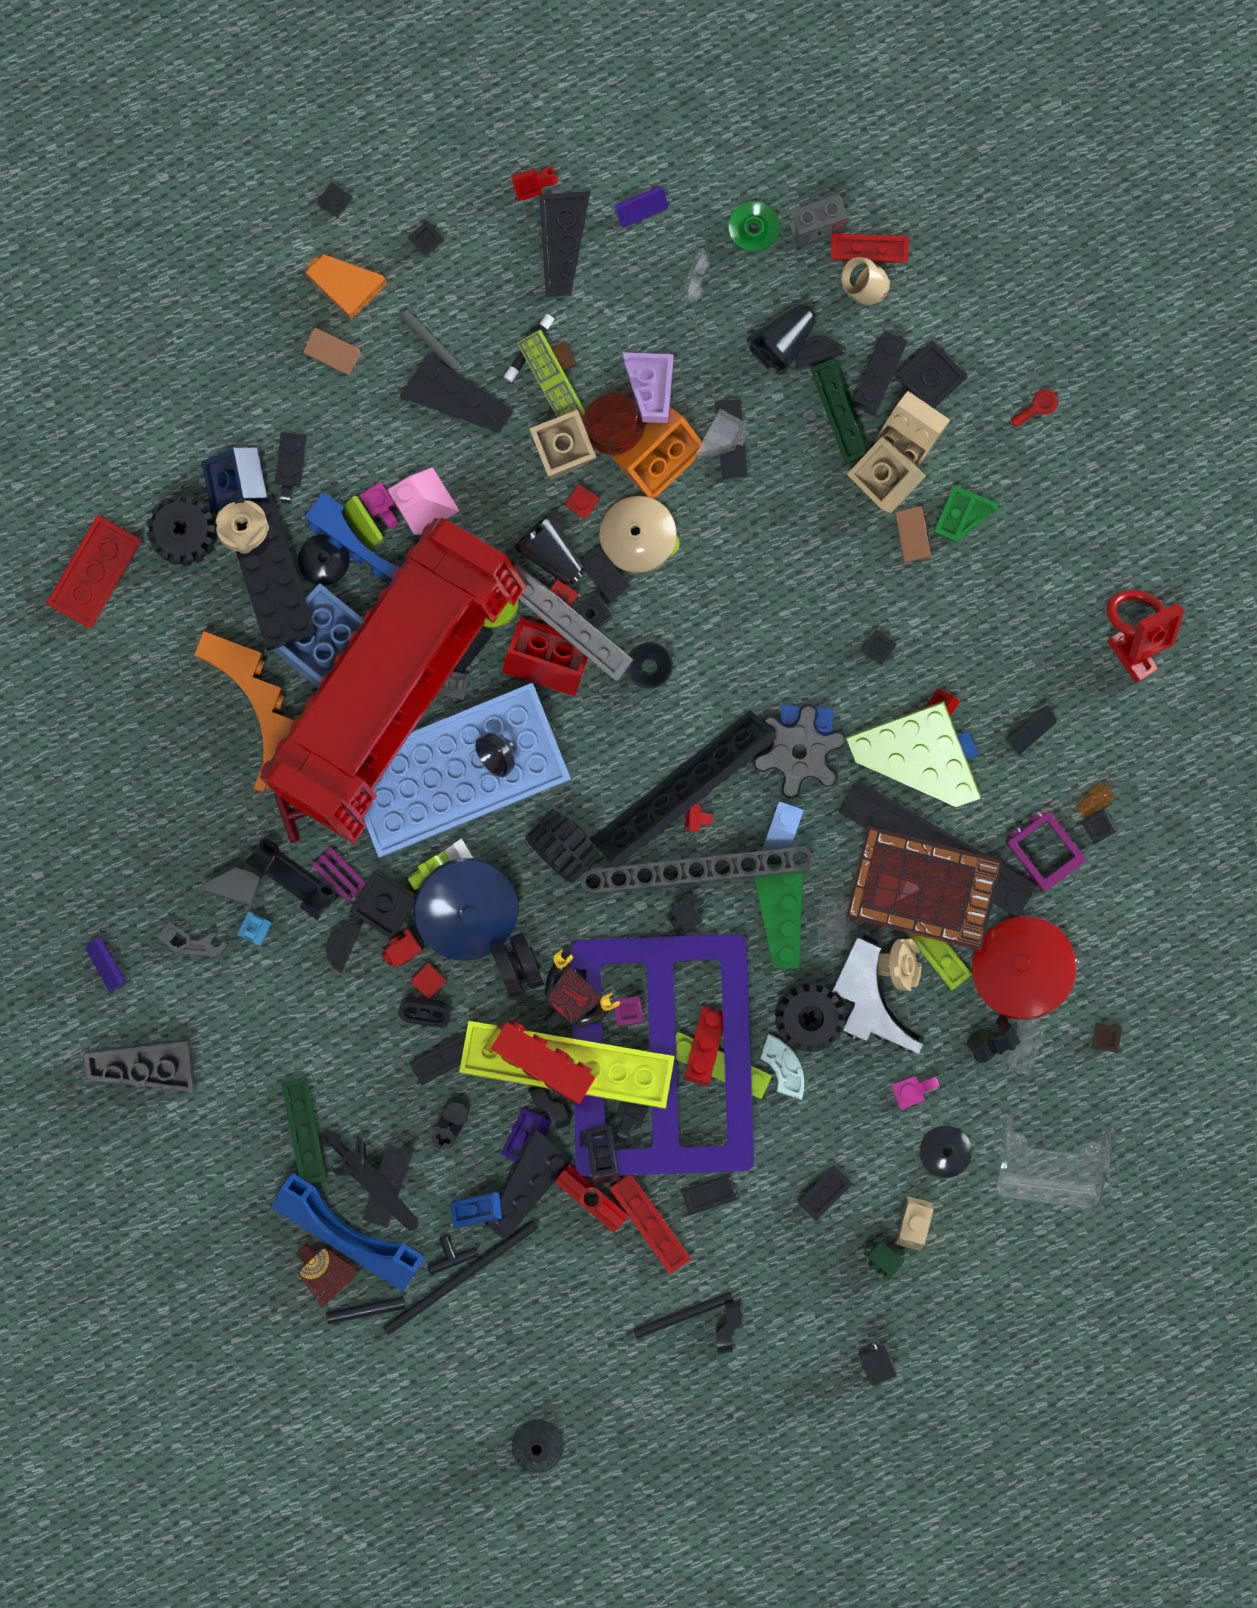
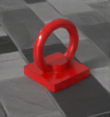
(1152, 633)

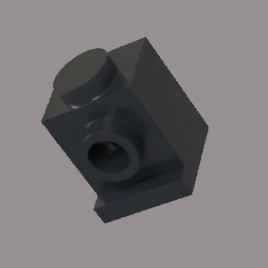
(601, 611)
(684, 918)

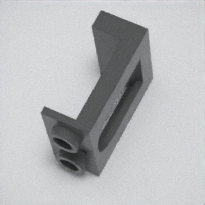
(822, 216)

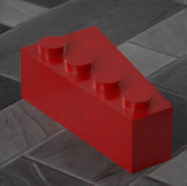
(540, 1061)

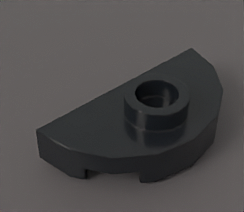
(817, 350)
(341, 944)

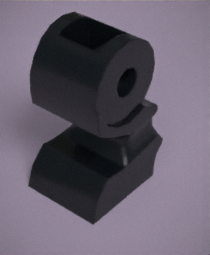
(986, 1043)

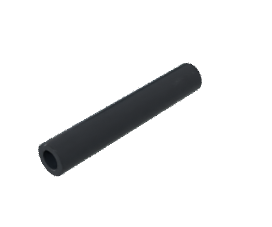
(365, 1310)

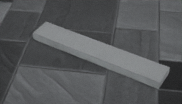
(572, 626)

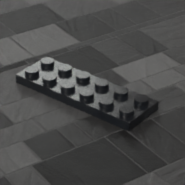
(275, 585)

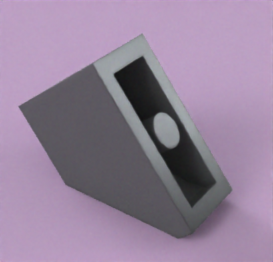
(236, 885)

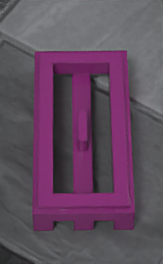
(330, 852)

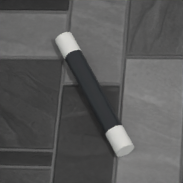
(520, 359)

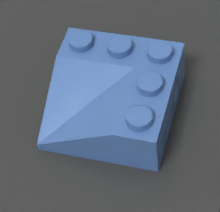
(333, 625)

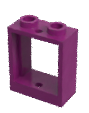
(1036, 821)

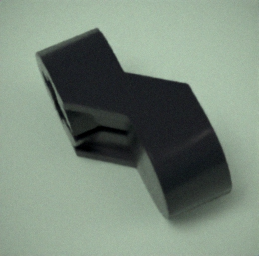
(556, 1109)
(445, 1134)
(733, 1320)

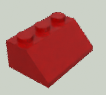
(544, 658)

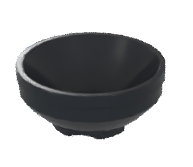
(653, 652)
(496, 753)

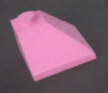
(422, 499)

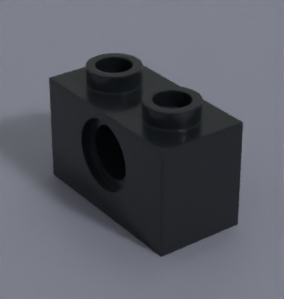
(876, 1363)

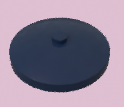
(465, 908)

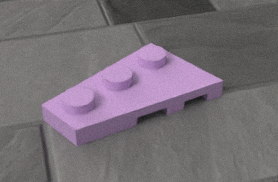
(651, 383)

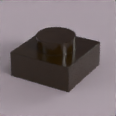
(1106, 1037)

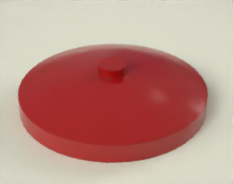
(1024, 968)

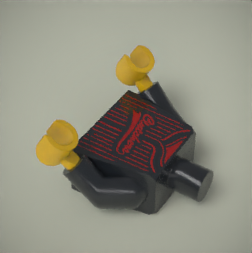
(573, 997)

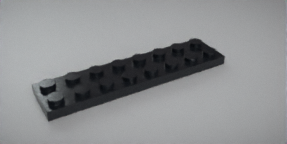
(683, 788)

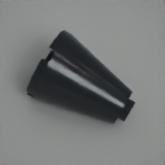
(782, 338)
(551, 550)
(542, 1434)

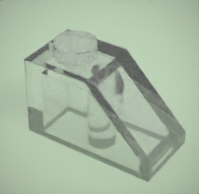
(722, 436)

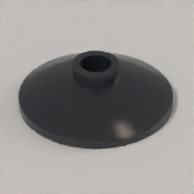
(327, 572)
(932, 1147)

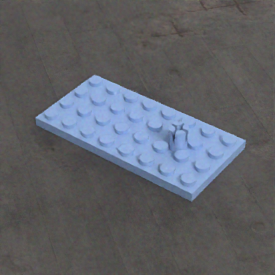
(442, 782)

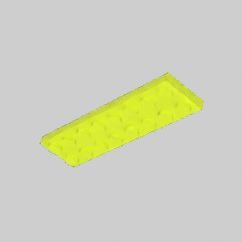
(619, 1071)

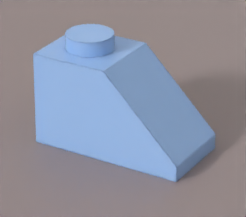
(783, 827)

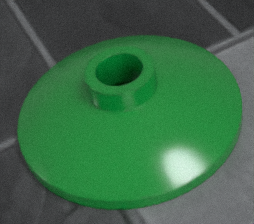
(754, 214)

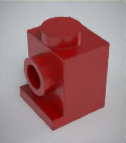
(401, 950)

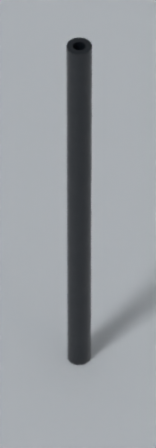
(459, 1278)

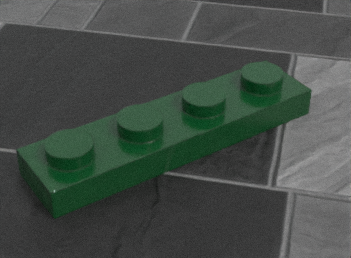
(840, 411)
(304, 1130)

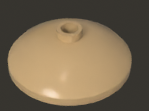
(648, 548)

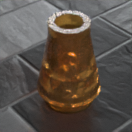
(1096, 799)

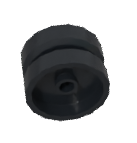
(520, 963)

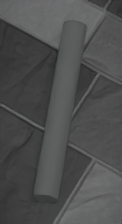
(430, 340)

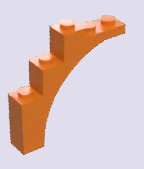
(242, 666)

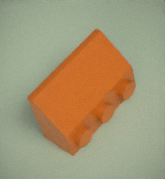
(660, 454)

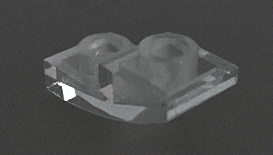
(694, 283)

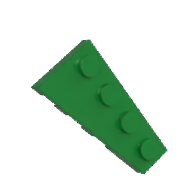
(781, 912)

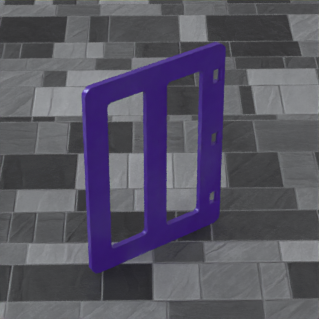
(660, 956)

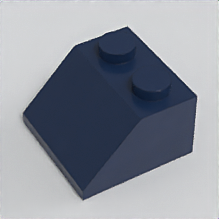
(233, 477)

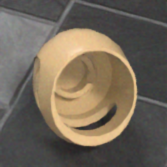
(871, 284)

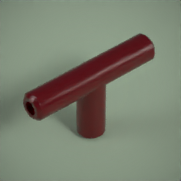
(288, 818)

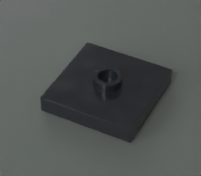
(931, 375)
(384, 904)

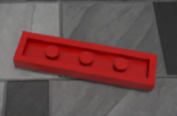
(650, 1223)

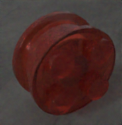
(613, 424)

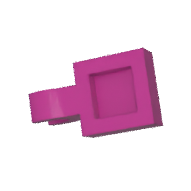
(379, 503)
(910, 1091)

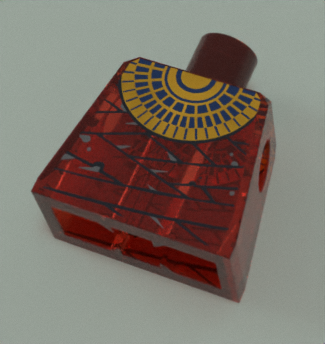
(324, 1273)

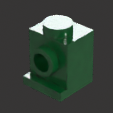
(883, 1259)

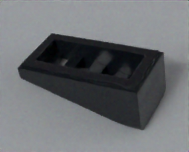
(608, 1175)

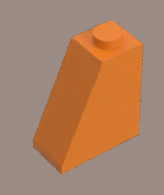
(345, 283)

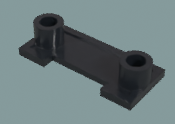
(315, 895)

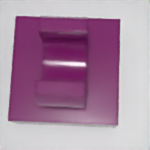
(629, 1011)

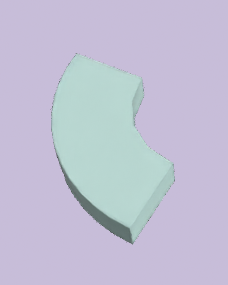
(785, 1065)

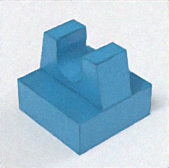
(254, 928)

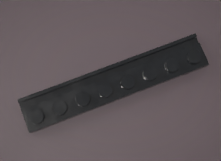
(874, 809)

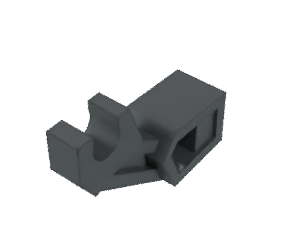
(202, 948)

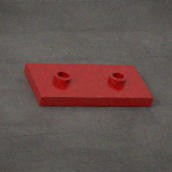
(94, 572)

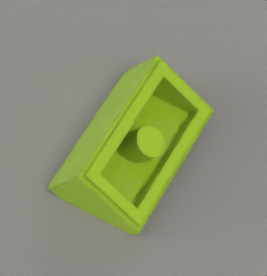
(362, 524)

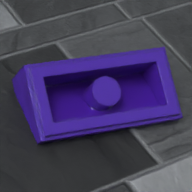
(641, 206)
(105, 964)
(520, 1134)

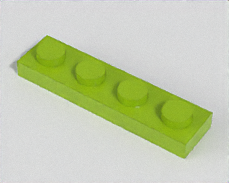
(759, 1078)

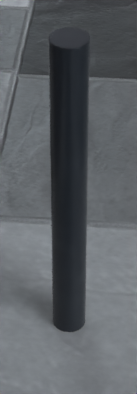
(683, 1315)

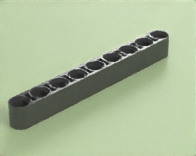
(709, 876)

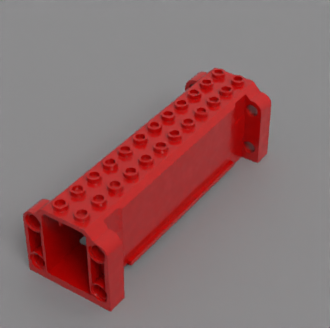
(390, 675)

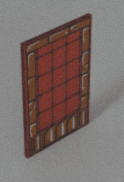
(924, 888)

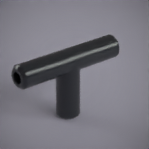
(452, 1259)

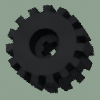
(199, 531)
(563, 845)
(815, 1034)

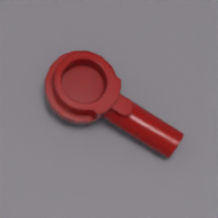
(1044, 403)

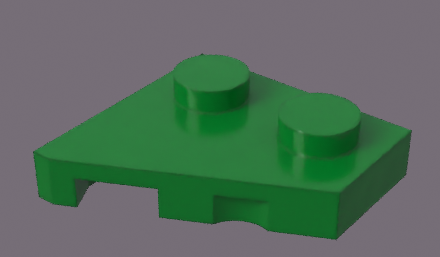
(963, 514)

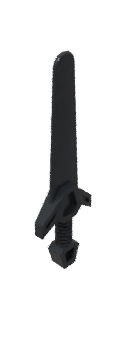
(356, 1165)

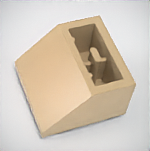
(913, 428)

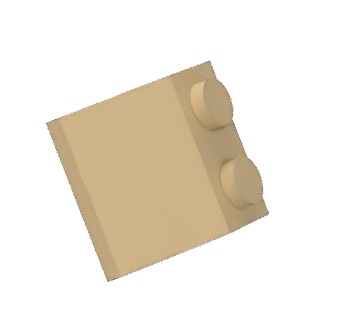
(563, 444)
(886, 475)

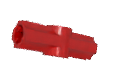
(578, 1186)

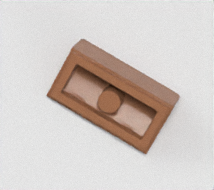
(332, 351)
(913, 534)

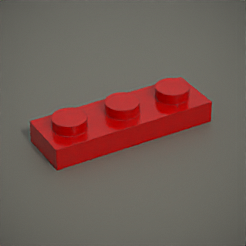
(873, 247)
(704, 1046)

